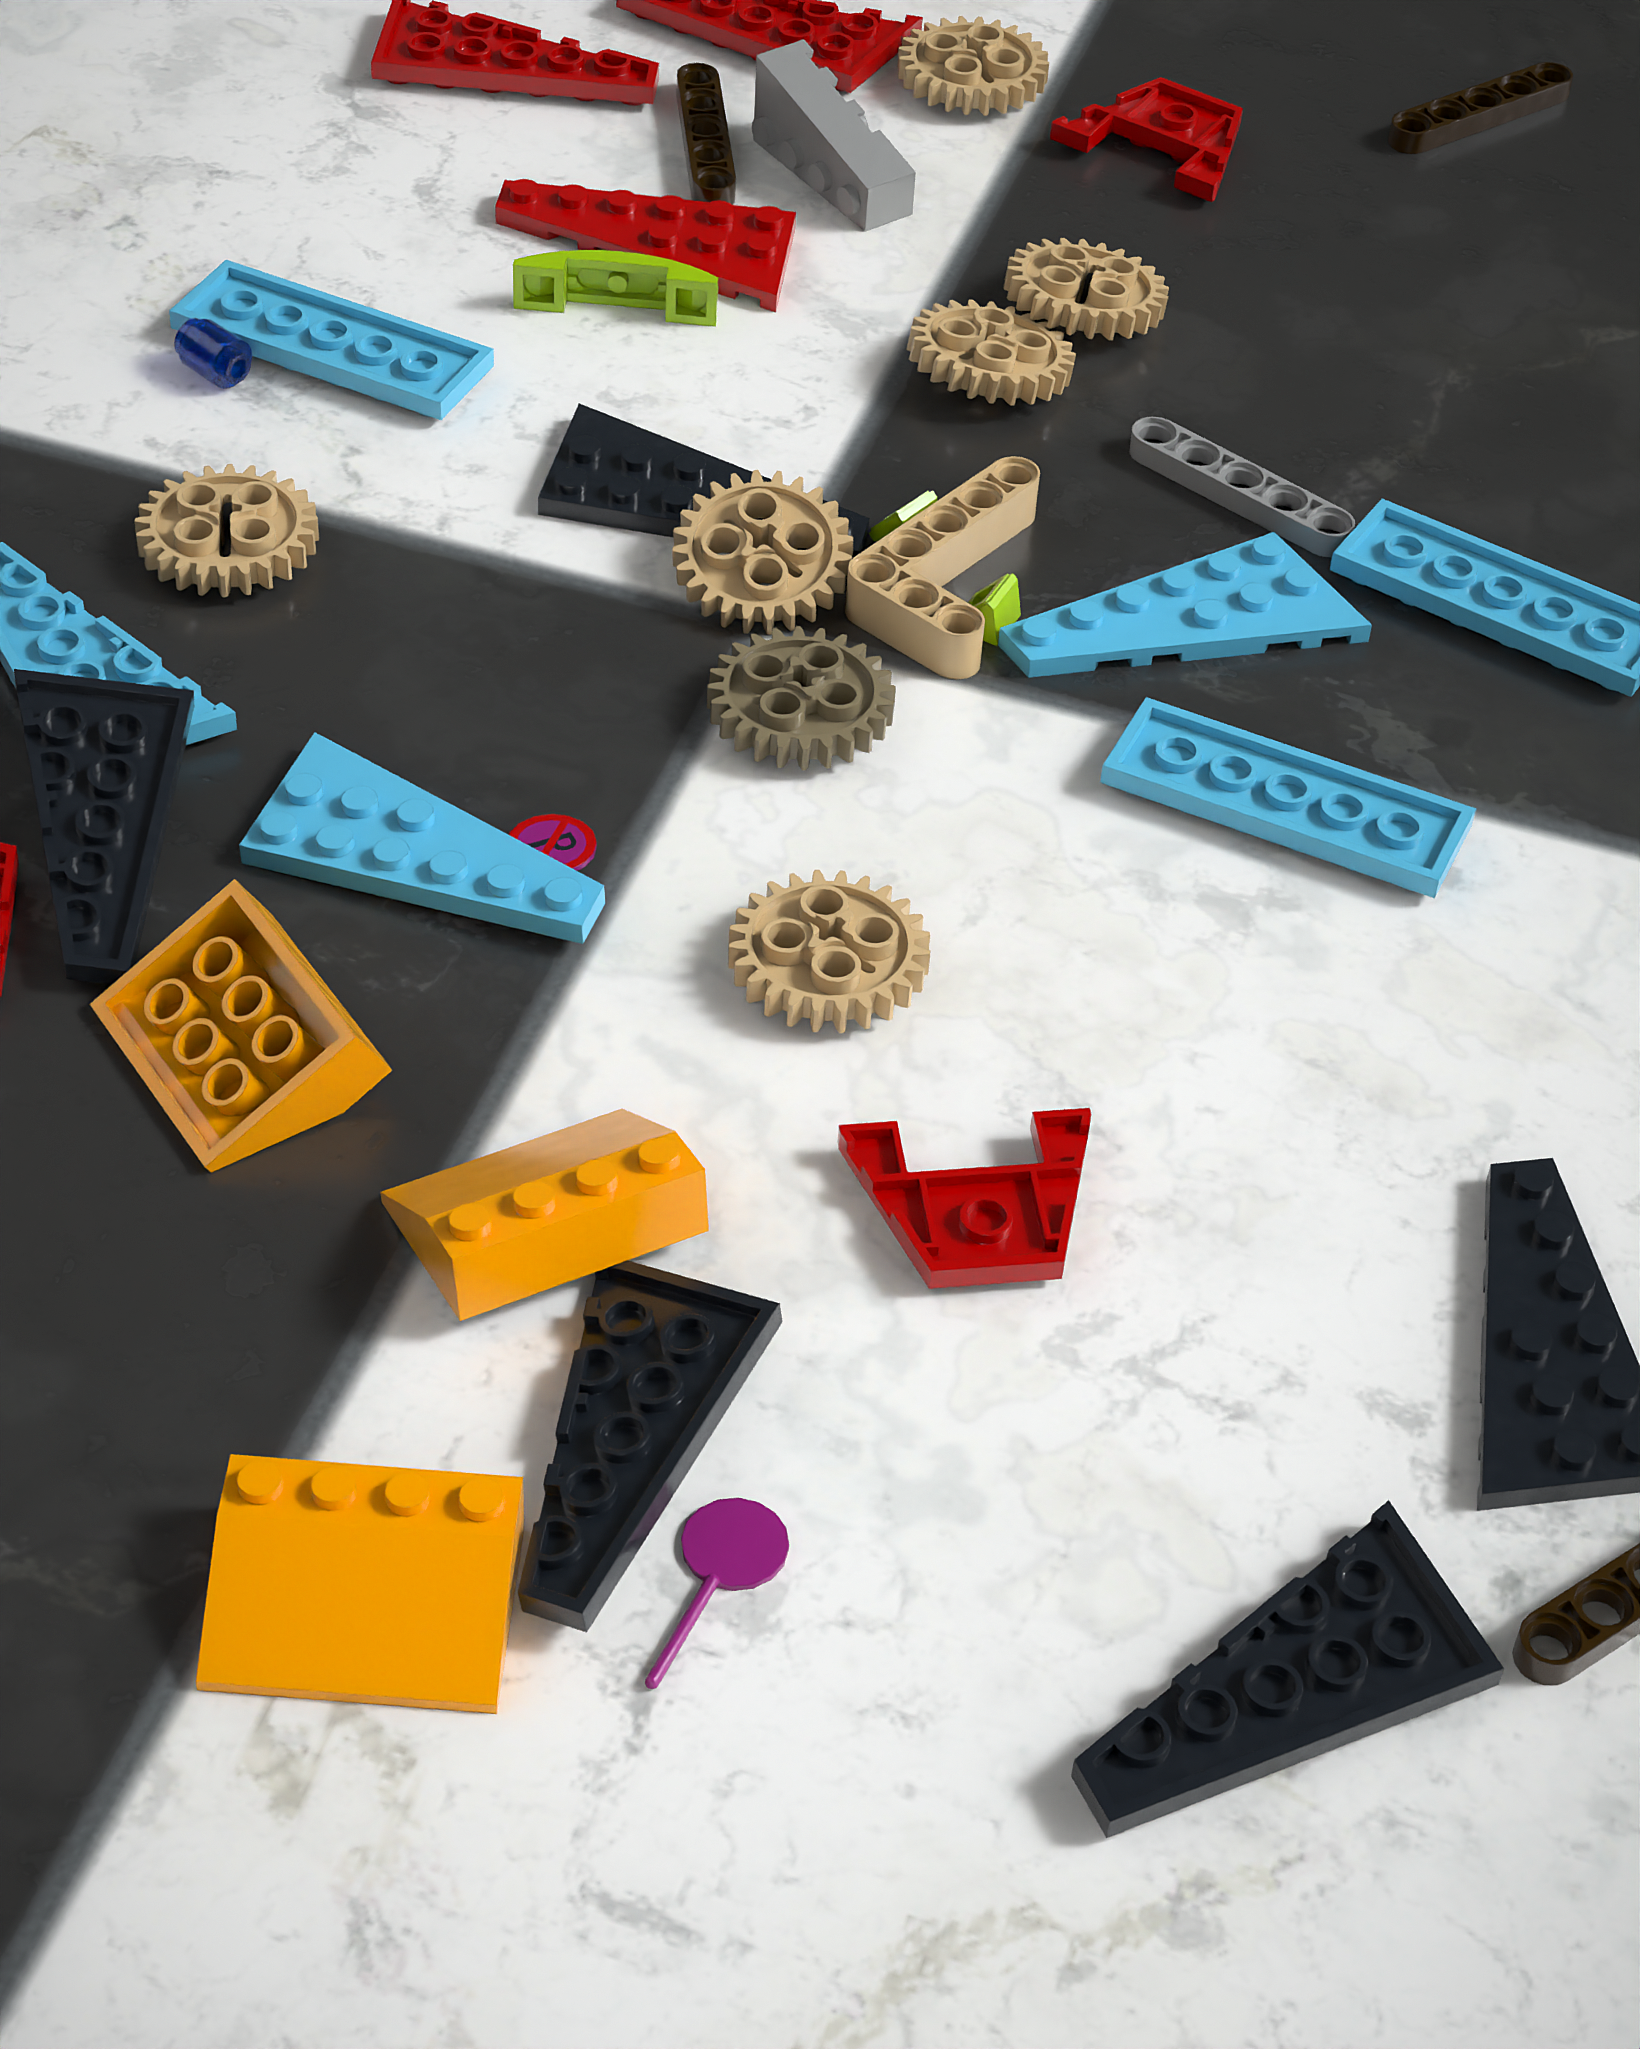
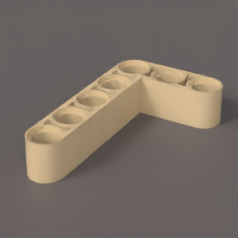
(900, 578)

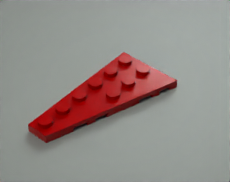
(844, 42)
(733, 242)

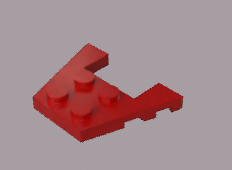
(1167, 118)
(977, 1220)

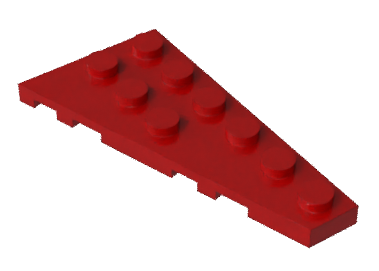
(500, 56)

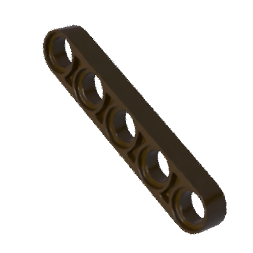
(1479, 107)
(705, 133)
(1582, 1637)

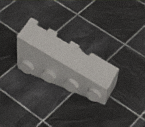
(828, 139)

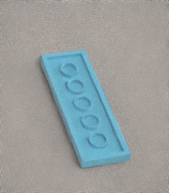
(338, 339)
(1495, 594)
(1289, 796)

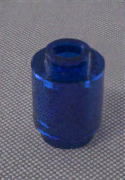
(213, 352)

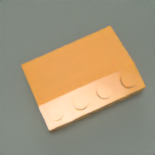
(238, 1032)
(551, 1210)
(361, 1584)

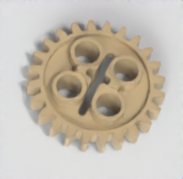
(973, 65)
(1119, 298)
(990, 352)
(185, 530)
(762, 551)
(829, 951)

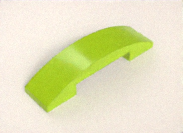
(615, 279)

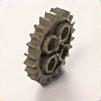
(801, 698)

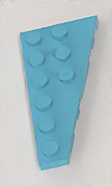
(1199, 610)
(57, 636)
(386, 837)

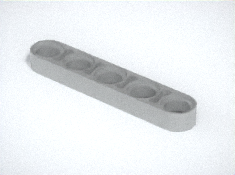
(1228, 468)

